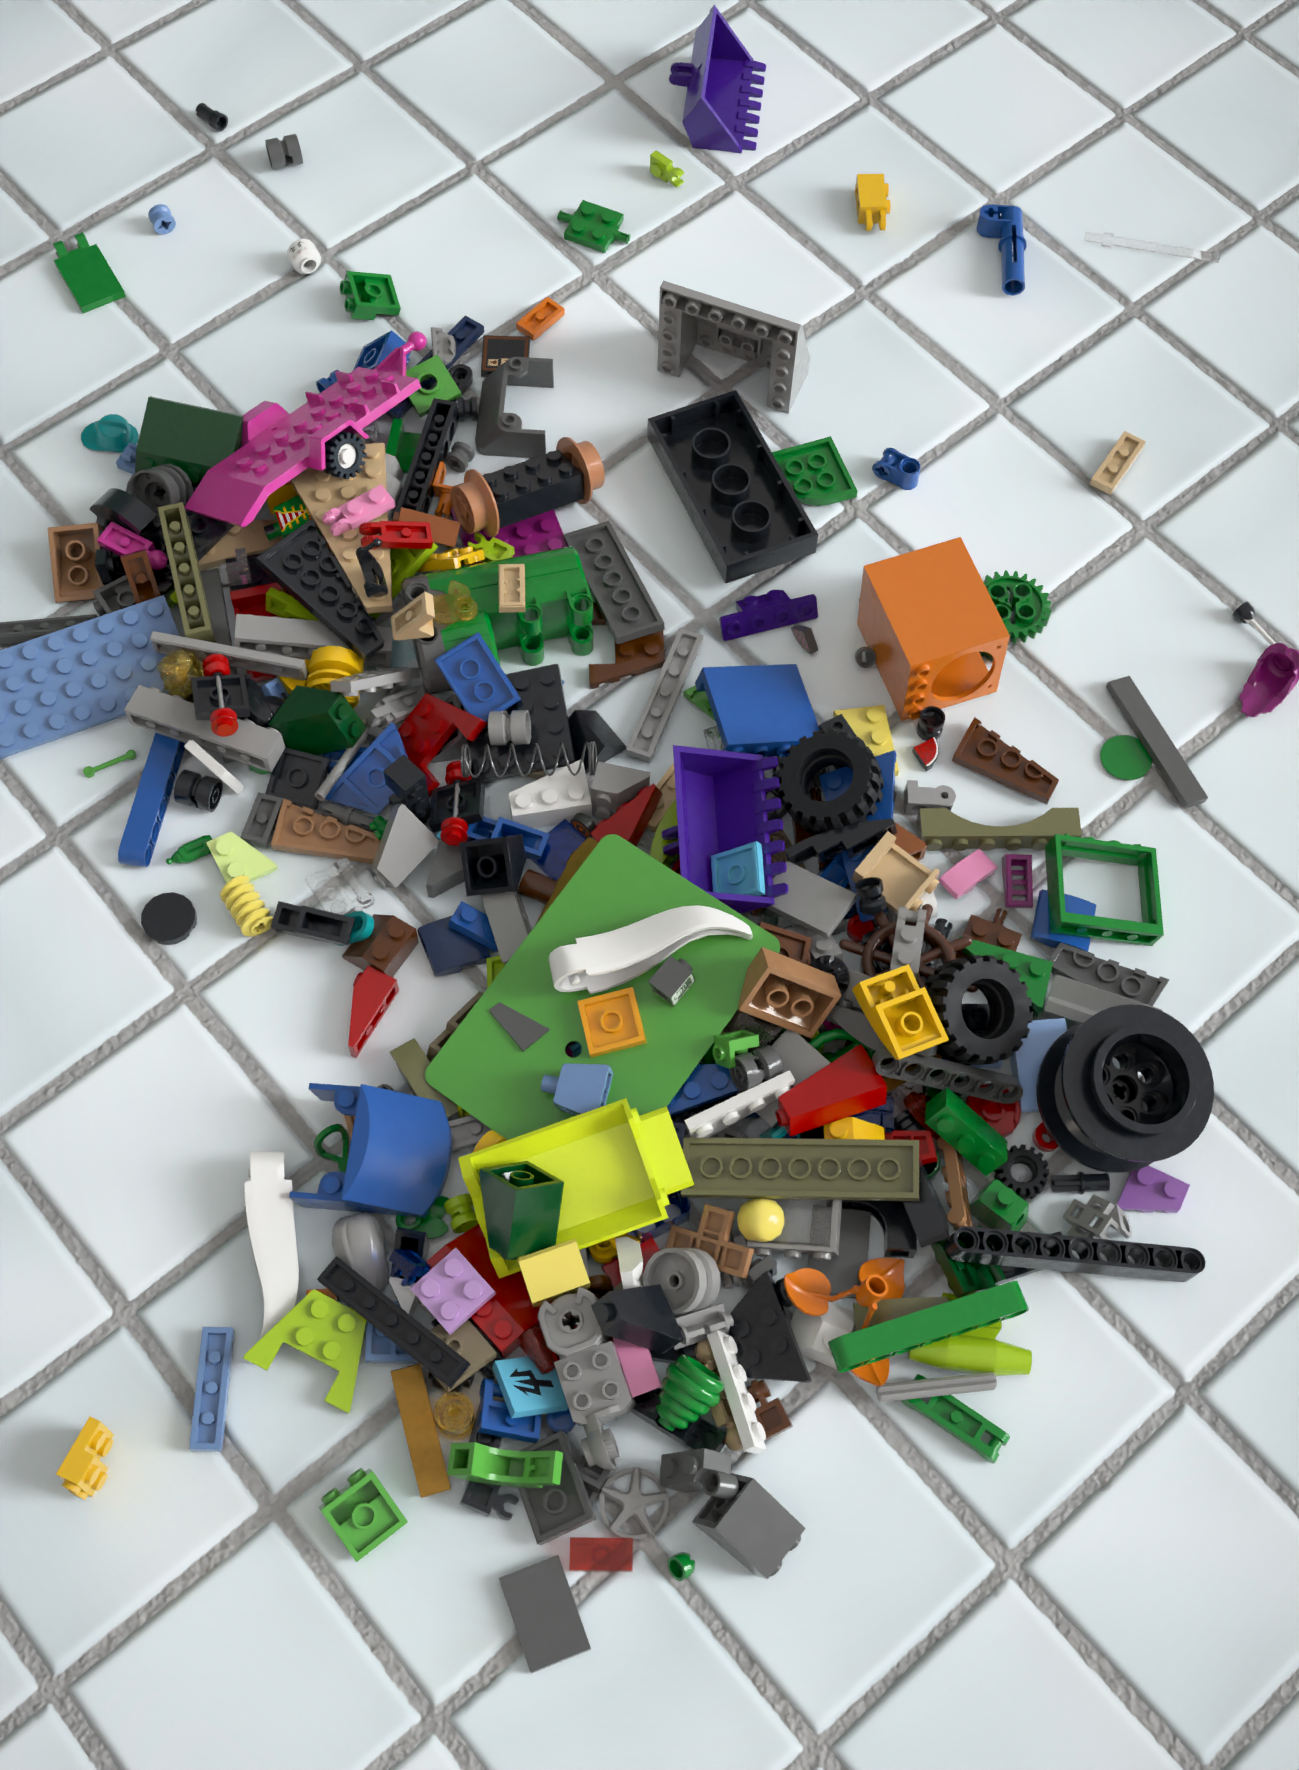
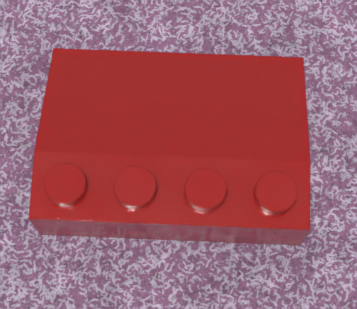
(507, 1312)

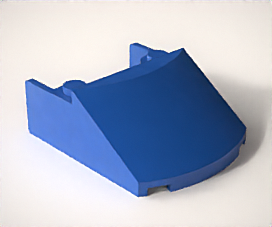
(395, 1153)

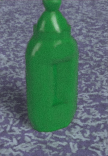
(191, 851)

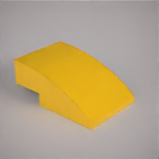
(900, 1012)

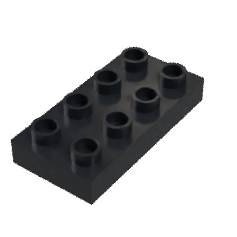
(731, 486)

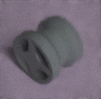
(459, 457)

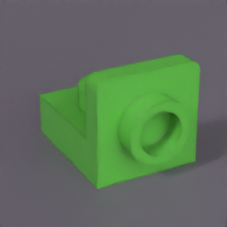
(732, 1043)

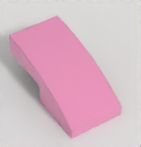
(967, 873)
(637, 1367)

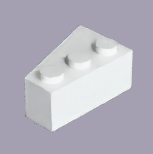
(552, 798)

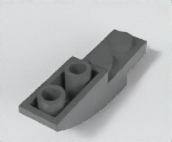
(856, 1024)

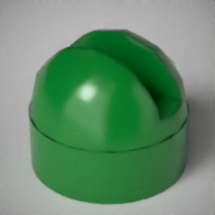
(681, 1566)

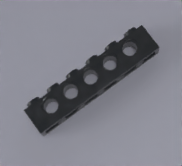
(431, 449)

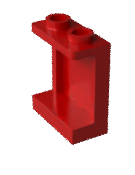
(252, 600)

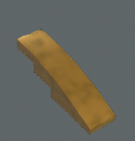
(420, 1430)

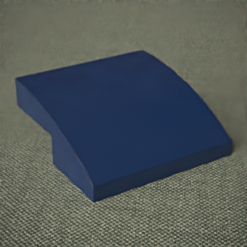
(449, 949)

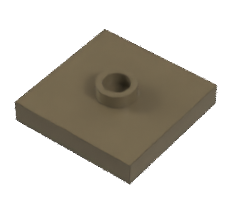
(468, 1344)

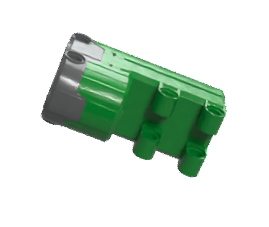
(555, 607)

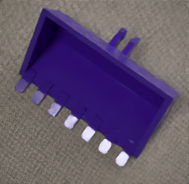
(719, 88)
(720, 809)

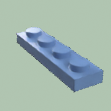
(212, 1389)

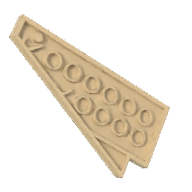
(323, 492)

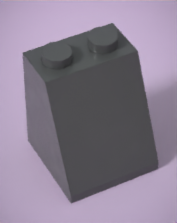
(751, 1527)

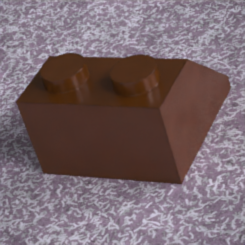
(385, 947)

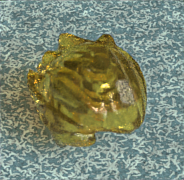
(177, 670)

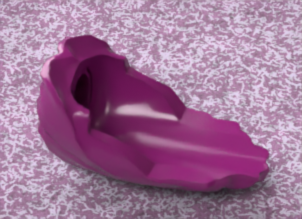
(1270, 680)

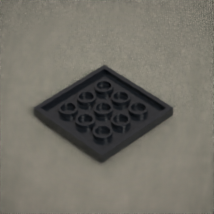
(544, 698)

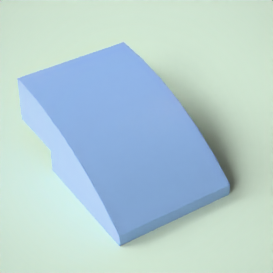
(1027, 1059)

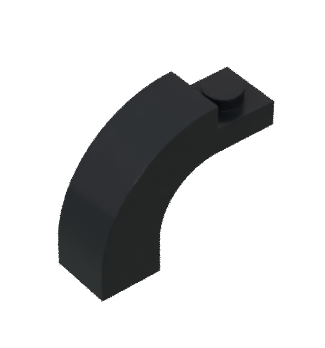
(124, 510)
(893, 1218)

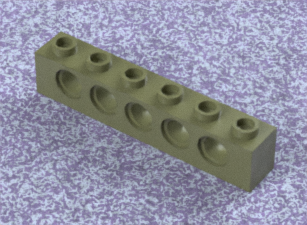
(186, 572)

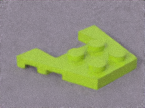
(325, 1333)

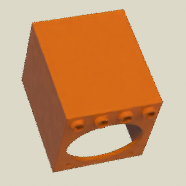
(927, 623)

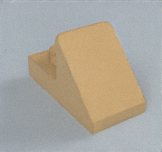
(414, 619)

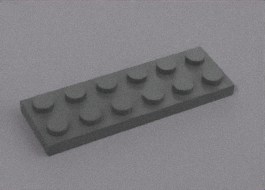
(615, 583)

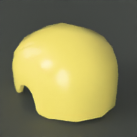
(760, 1219)

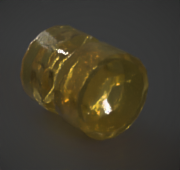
(454, 1416)

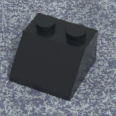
(492, 864)

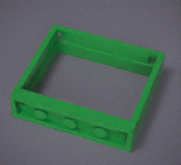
(1096, 927)

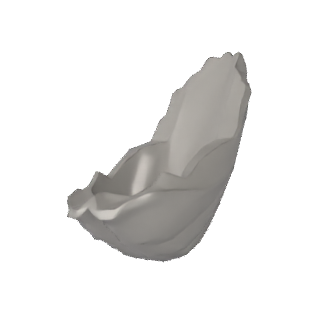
(361, 1245)

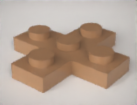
(713, 1238)

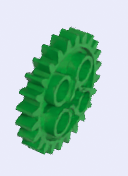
(1024, 601)

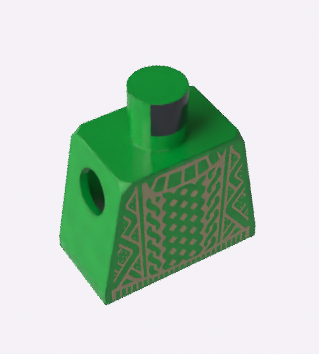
(999, 1207)

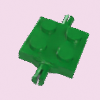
(593, 226)

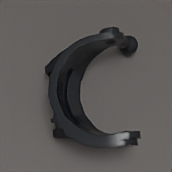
(370, 568)

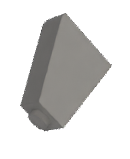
(402, 847)

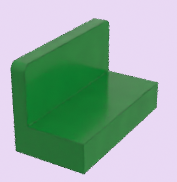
(402, 444)

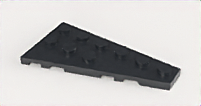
(317, 582)

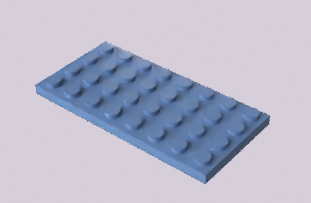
(79, 675)

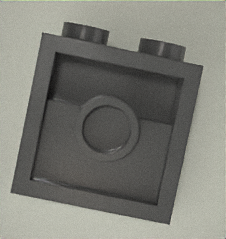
(113, 596)

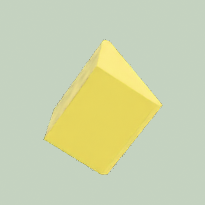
(554, 1272)

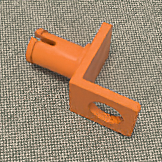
(443, 491)

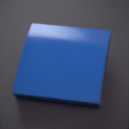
(1041, 922)

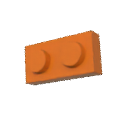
(540, 318)

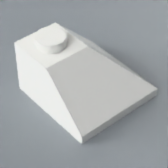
(816, 1331)

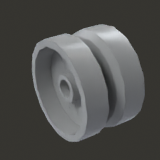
(686, 1276)

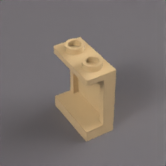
(902, 875)

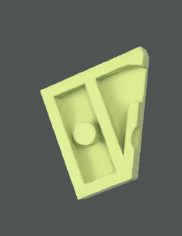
(239, 858)

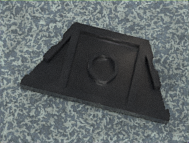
(765, 1336)

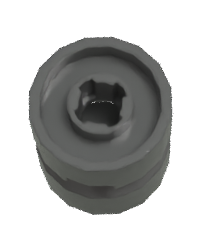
(284, 151)
(755, 1067)

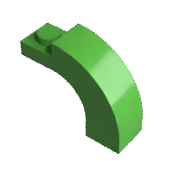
(504, 1467)

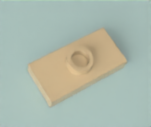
(511, 588)

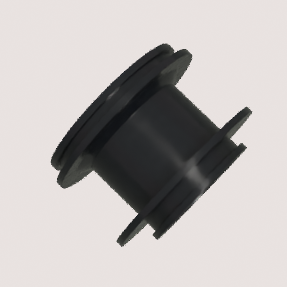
(1112, 1130)

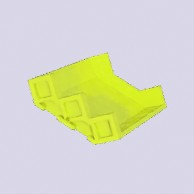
(611, 1167)

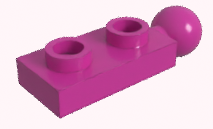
(122, 541)

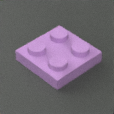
(453, 1291)

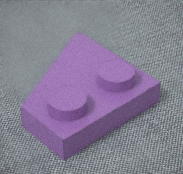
(1152, 1191)

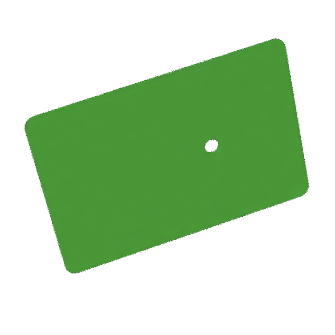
(611, 889)

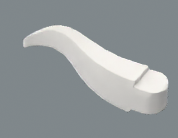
(630, 951)
(272, 1234)

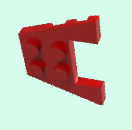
(430, 727)

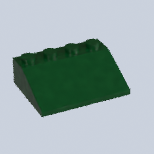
(186, 437)

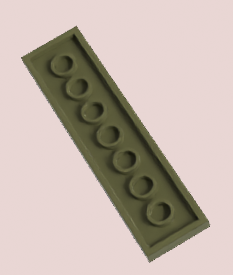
(802, 1168)

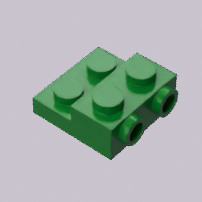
(369, 295)

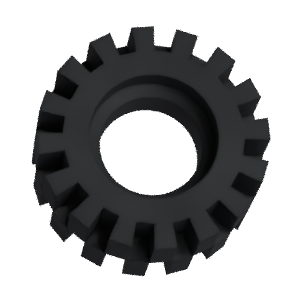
(1030, 1159)

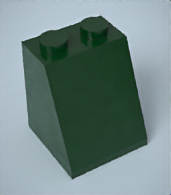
(317, 721)
(520, 1208)

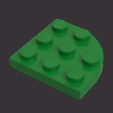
(816, 472)

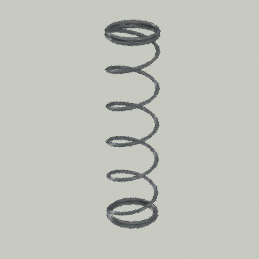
(465, 760)

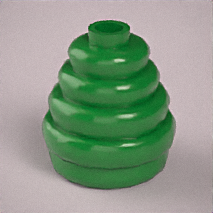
(687, 1393)

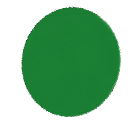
(1125, 757)

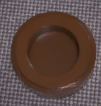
(600, 1285)

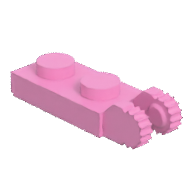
(359, 510)

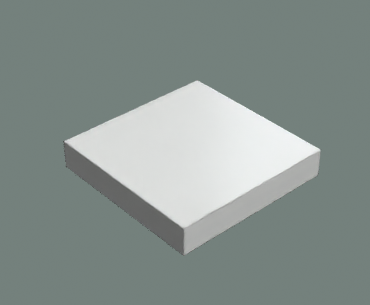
(214, 766)

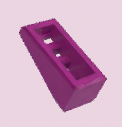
(1026, 862)

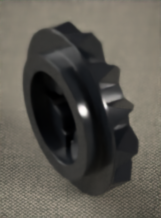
(829, 963)

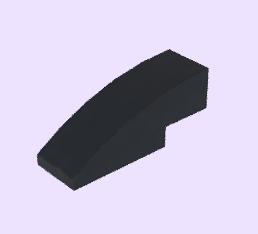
(312, 923)

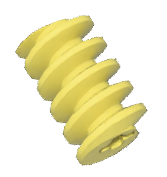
(246, 906)

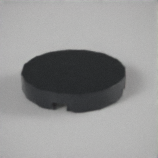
(168, 918)

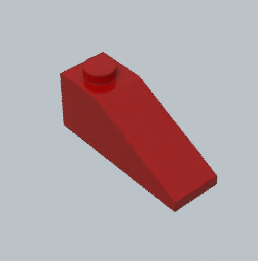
(371, 998)

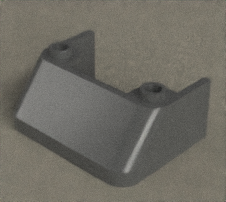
(502, 432)

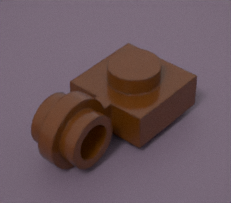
(770, 1414)

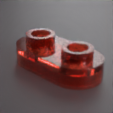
(916, 1106)

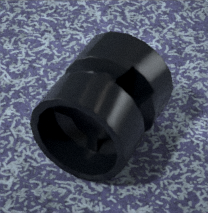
(194, 789)

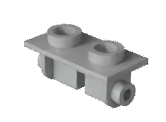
(698, 1324)

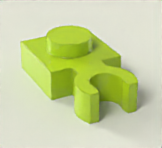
(663, 168)
(493, 549)

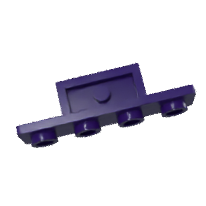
(767, 613)

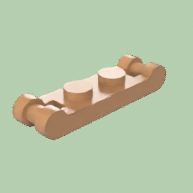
(957, 1194)

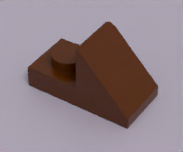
(140, 576)

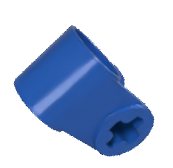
(898, 469)

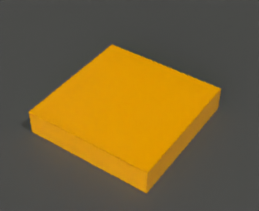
(611, 1022)

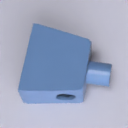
(579, 1087)

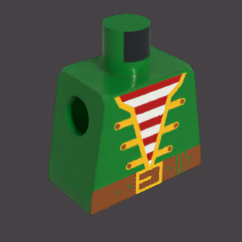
(289, 517)

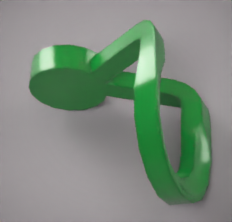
(342, 1161)

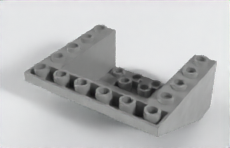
(738, 331)

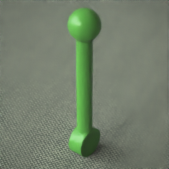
(89, 771)

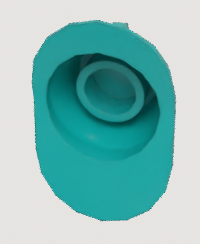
(109, 434)

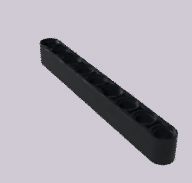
(1063, 1260)

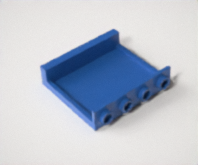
(758, 707)

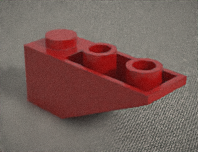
(631, 817)

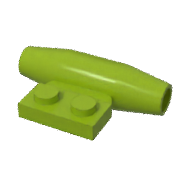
(975, 1352)

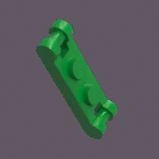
(961, 1423)

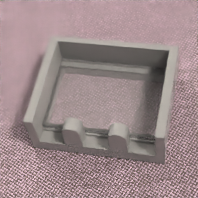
(809, 1229)

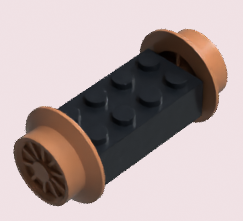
(528, 488)

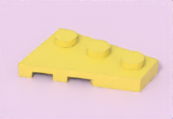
(872, 727)

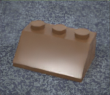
(788, 992)

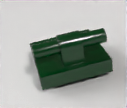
(967, 1277)

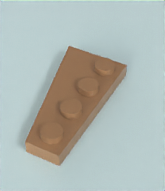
(313, 834)

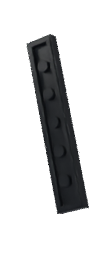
(393, 1322)

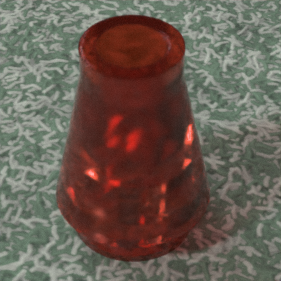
(535, 1348)

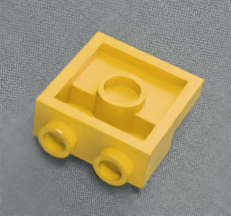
(82, 1467)

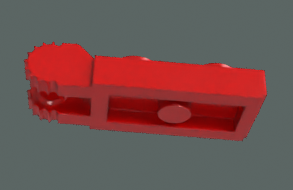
(397, 534)

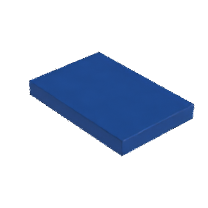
(477, 678)

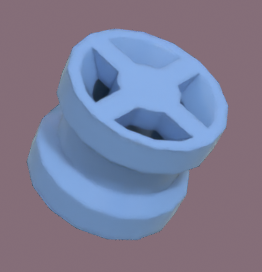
(161, 219)

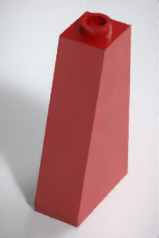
(832, 1093)

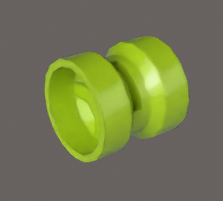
(461, 1213)

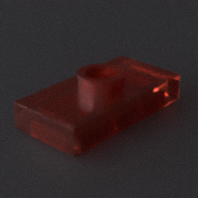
(601, 1554)

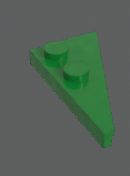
(1033, 970)

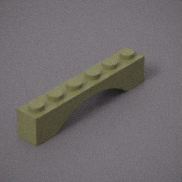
(946, 830)

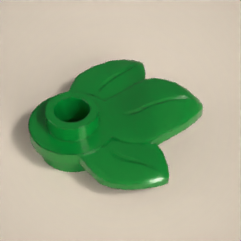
(431, 1224)

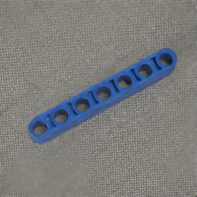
(151, 801)

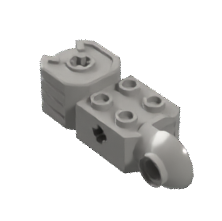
(587, 1372)

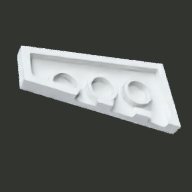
(738, 1107)

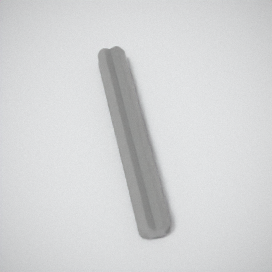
(936, 1387)

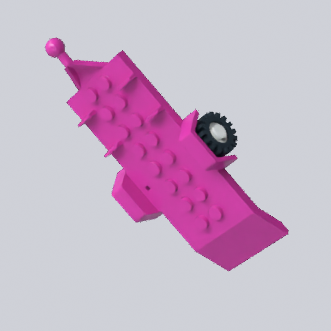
(316, 436)

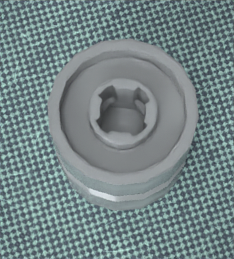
(510, 727)

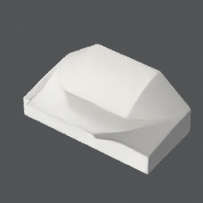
(630, 1262)

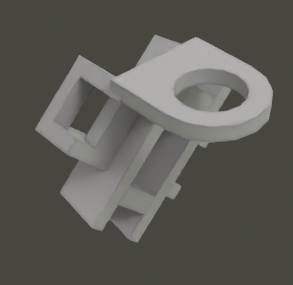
(1108, 1216)

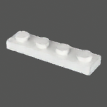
(740, 1401)

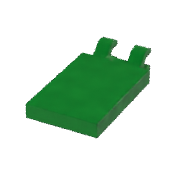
(87, 275)

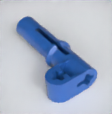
(1010, 229)

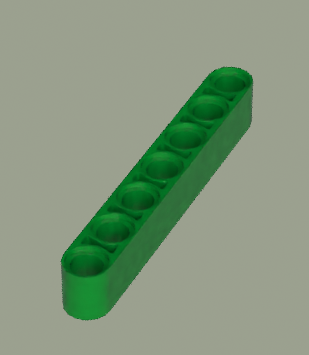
(927, 1326)

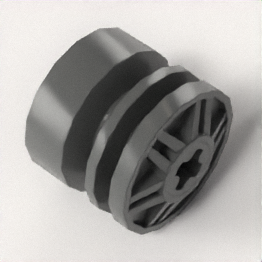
(161, 486)

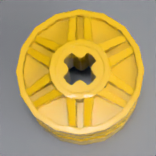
(333, 663)

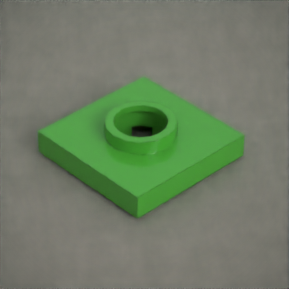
(445, 388)

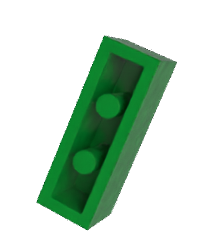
(966, 1131)

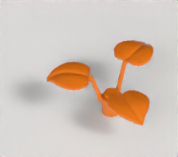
(879, 1280)

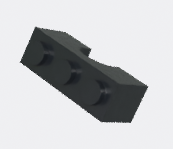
(408, 787)

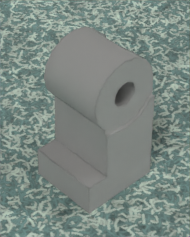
(926, 797)

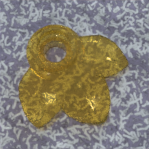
(451, 605)

